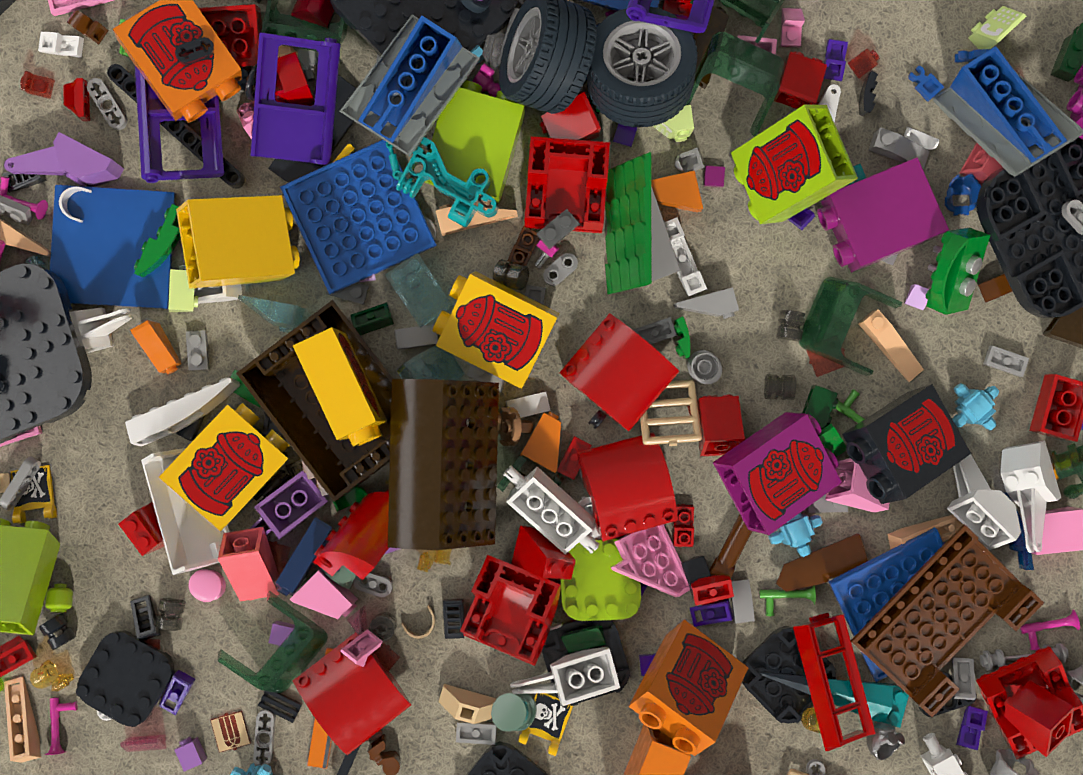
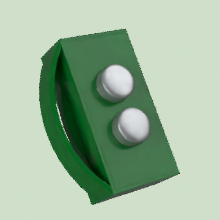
(956, 270)

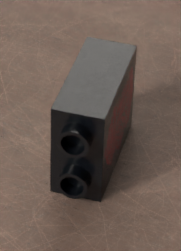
(906, 445)

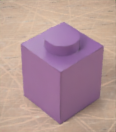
(280, 632)
(190, 753)

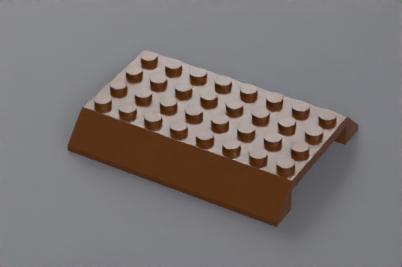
(940, 614)

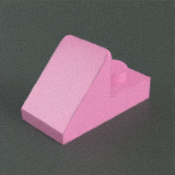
(791, 27)
(362, 647)

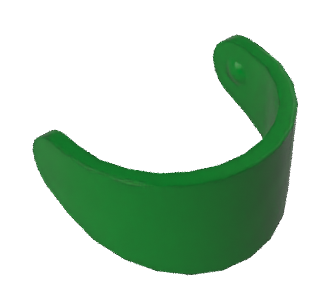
(350, 498)

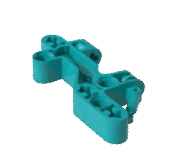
(466, 195)

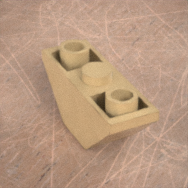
(466, 705)

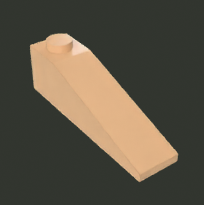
(448, 226)
(17, 239)
(891, 344)
(946, 527)
(21, 724)

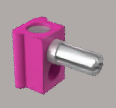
(547, 253)

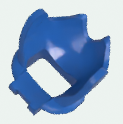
(962, 186)

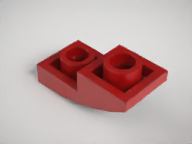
(683, 528)

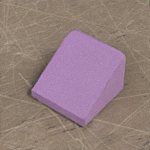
(917, 297)

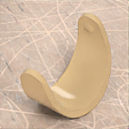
(422, 635)

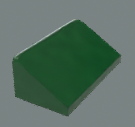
(372, 319)
(584, 638)

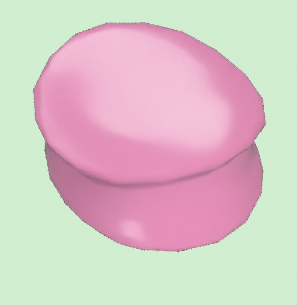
(207, 585)

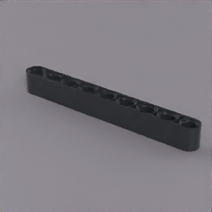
(125, 83)

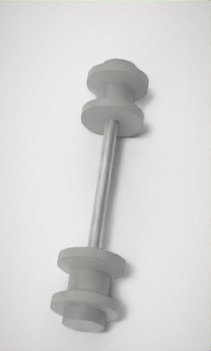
(998, 659)

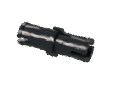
(272, 486)

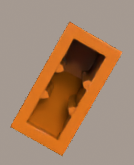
(678, 191)
(156, 346)
(544, 442)

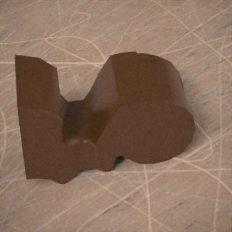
(87, 26)
(389, 759)

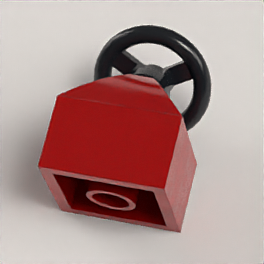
(290, 82)

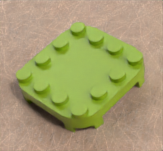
(596, 589)

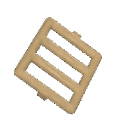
(694, 418)

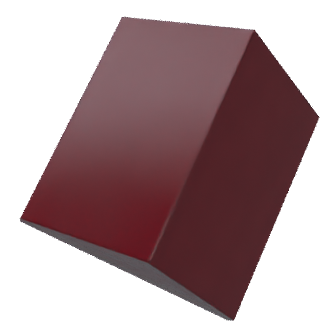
(314, 11)

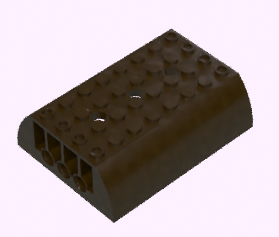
(290, 402)
(430, 468)

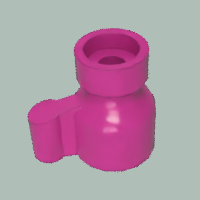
(486, 80)

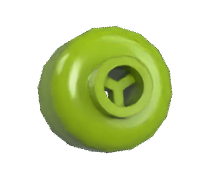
(59, 598)

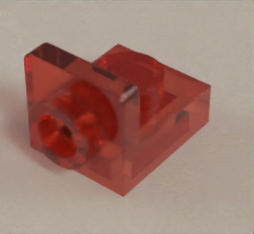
(864, 62)
(37, 85)

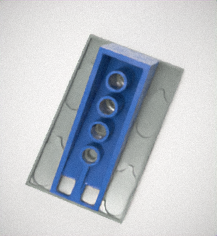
(410, 84)
(1006, 113)

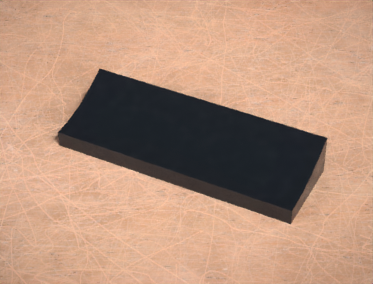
(292, 170)

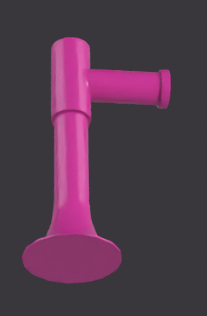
(38, 208)
(1071, 620)
(55, 707)

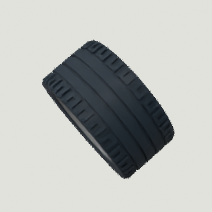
(547, 54)
(641, 70)

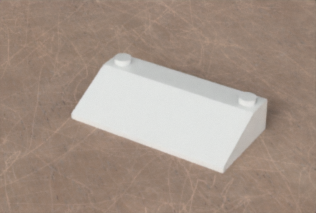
(187, 535)

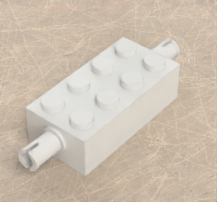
(550, 510)
(939, 759)

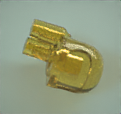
(435, 556)
(48, 675)
(810, 721)

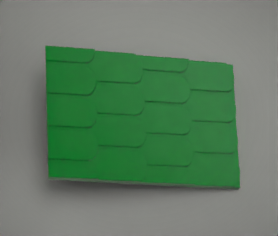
(636, 232)

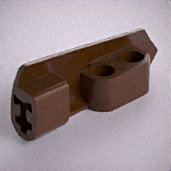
(823, 564)

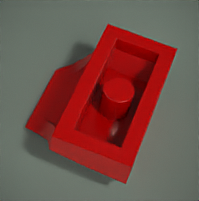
(77, 98)
(712, 589)
(15, 654)

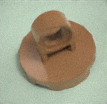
(511, 426)

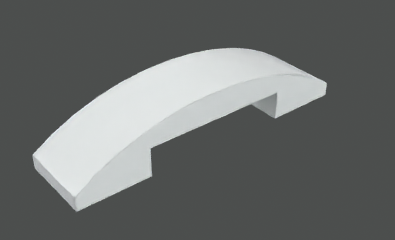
(688, 274)

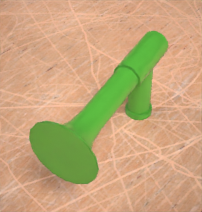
(845, 408)
(771, 594)

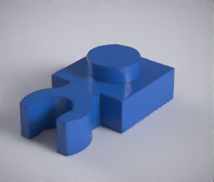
(968, 56)
(928, 85)

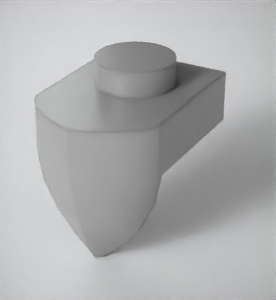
(689, 161)

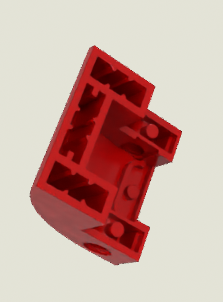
(568, 177)
(619, 371)
(628, 487)
(360, 539)
(511, 610)
(1042, 669)
(350, 698)

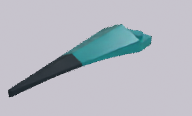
(884, 700)

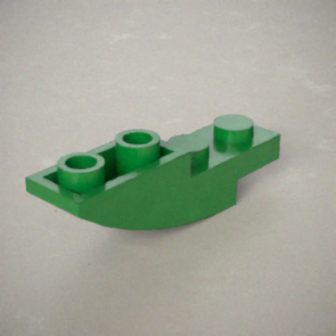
(158, 250)

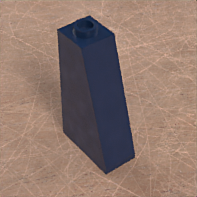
(303, 557)

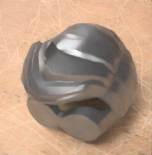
(884, 741)

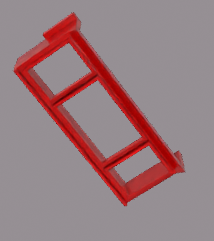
(819, 685)

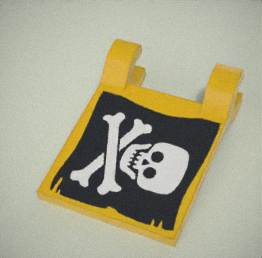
(36, 496)
(549, 721)

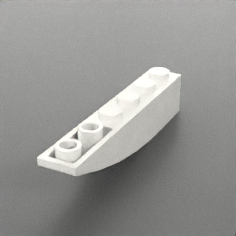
(178, 413)

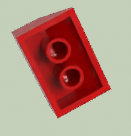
(1059, 408)

